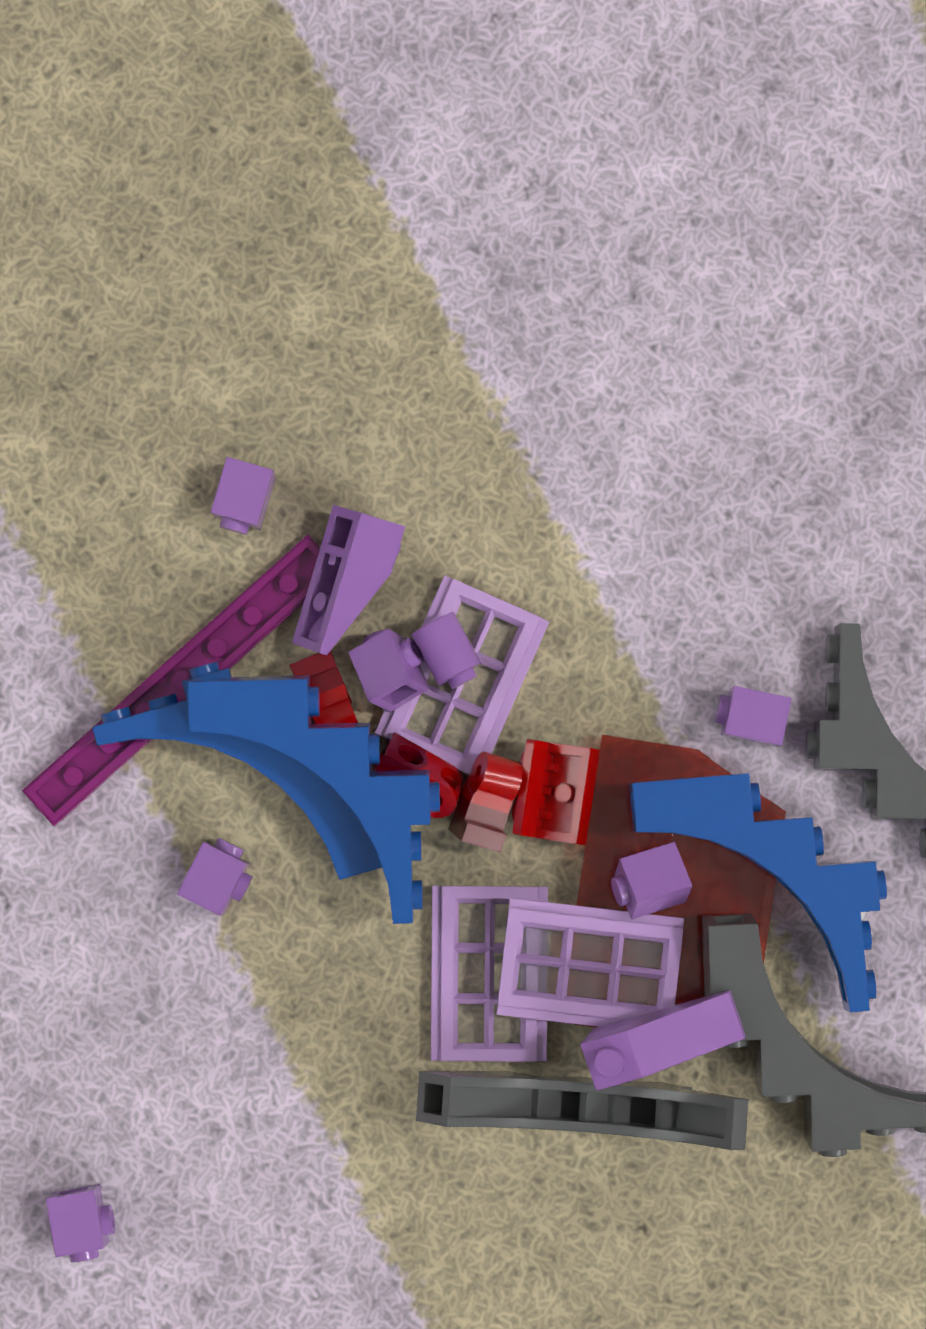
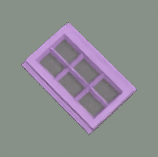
(470, 717)
(586, 963)
(466, 978)

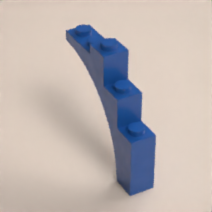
(386, 802)
(330, 815)
(831, 894)

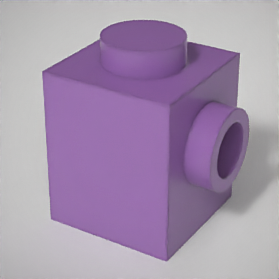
(242, 496)
(389, 669)
(753, 715)
(216, 877)
(651, 881)
(80, 1222)

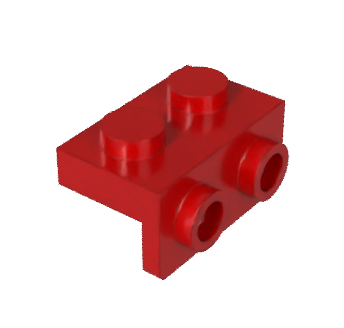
(555, 792)

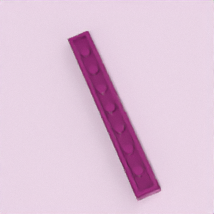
(222, 641)

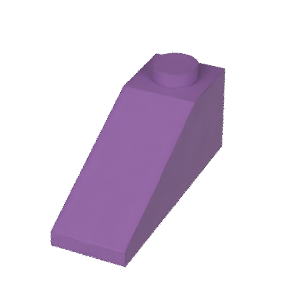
(349, 570)
(660, 1039)

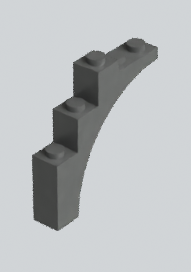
(862, 739)
(785, 1063)
(573, 1104)

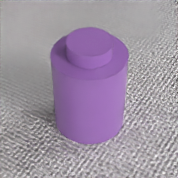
(447, 651)

